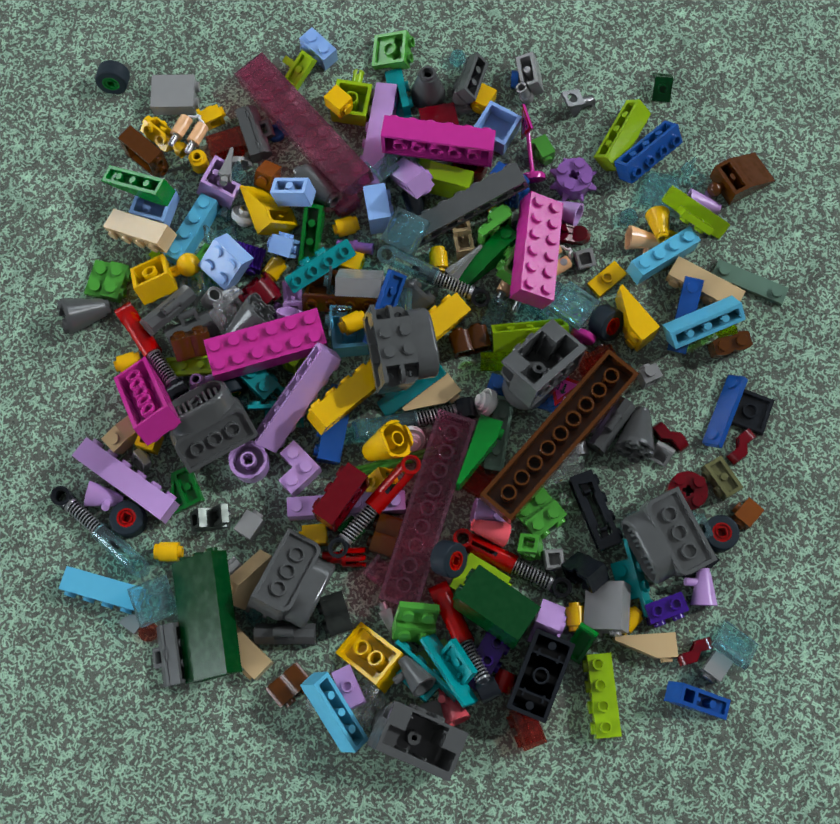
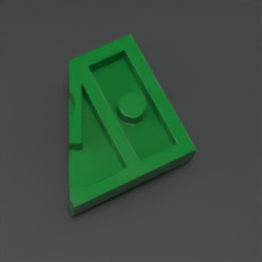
(185, 489)

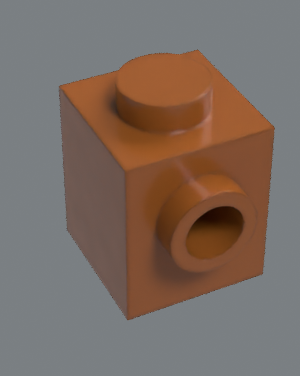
(265, 175)
(746, 513)

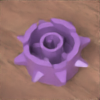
(573, 179)

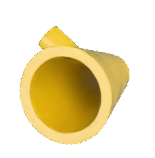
(658, 220)

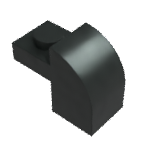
(210, 518)

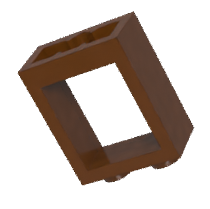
(143, 152)

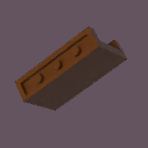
(316, 297)

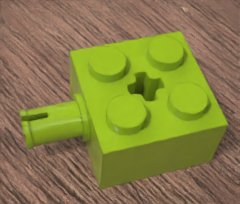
(361, 99)

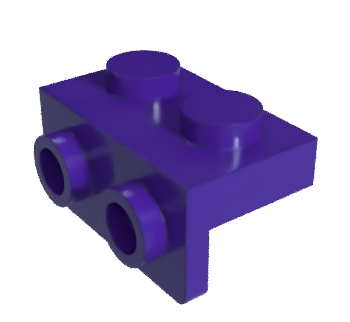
(666, 608)

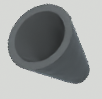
(416, 676)

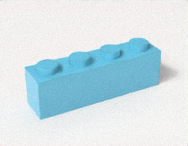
(191, 230)
(663, 255)
(704, 322)
(96, 587)
(334, 712)

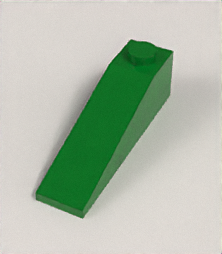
(142, 185)
(311, 230)
(489, 255)
(483, 441)

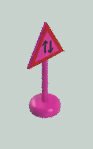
(526, 127)
(586, 338)

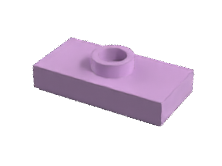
(349, 686)

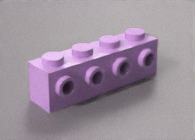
(412, 178)

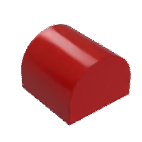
(505, 680)

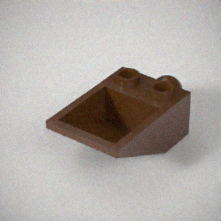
(739, 177)

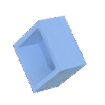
(503, 121)
(378, 207)
(154, 211)
(225, 261)

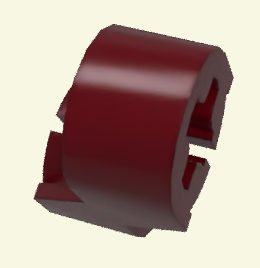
(574, 234)
(676, 439)
(741, 446)
(694, 653)

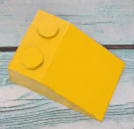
(638, 325)
(371, 656)

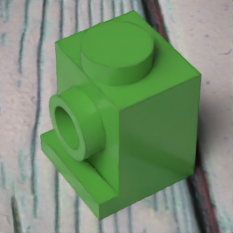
(542, 150)
(530, 551)

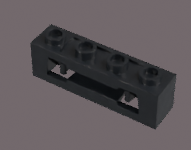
(583, 480)

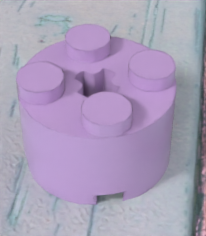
(249, 472)

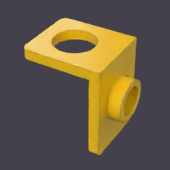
(377, 478)

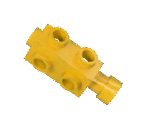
(159, 133)

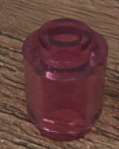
(345, 209)

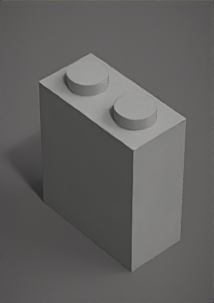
(174, 94)
(359, 282)
(608, 608)

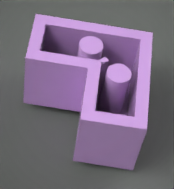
(211, 186)
(302, 469)
(549, 619)

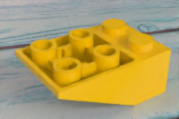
(265, 213)

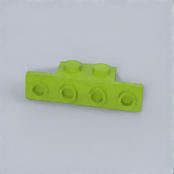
(695, 213)

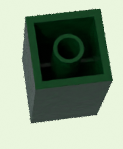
(495, 606)

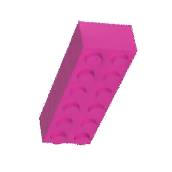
(438, 140)
(536, 250)
(264, 345)
(146, 401)

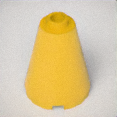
(388, 442)

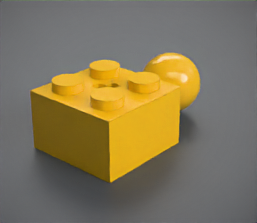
(157, 277)

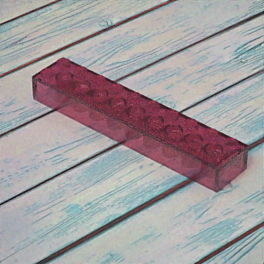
(304, 127)
(427, 508)

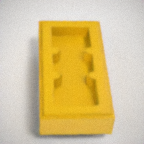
(606, 279)

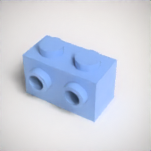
(318, 48)
(293, 192)
(283, 245)

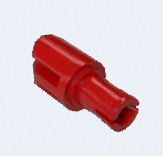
(346, 561)

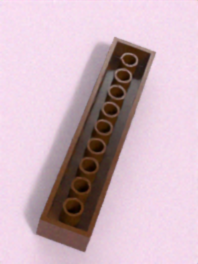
(559, 436)

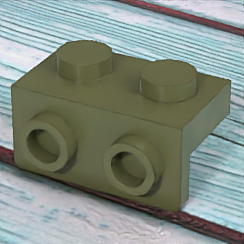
(721, 478)

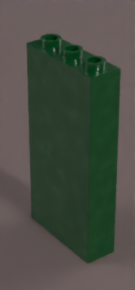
(206, 616)

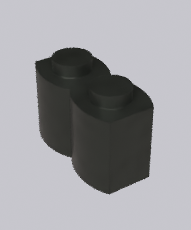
(335, 614)

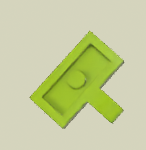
(299, 68)

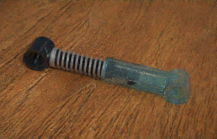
(431, 274)
(365, 428)
(101, 532)

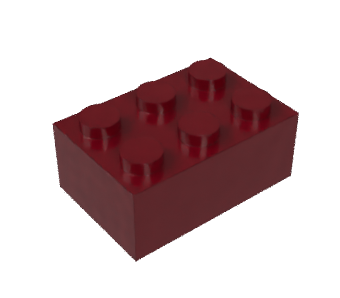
(340, 496)

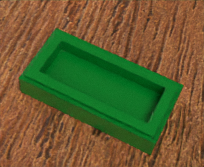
(583, 638)

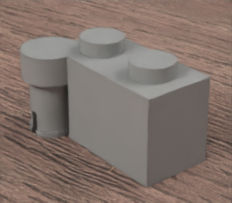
(530, 78)

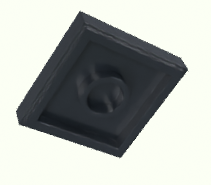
(753, 412)

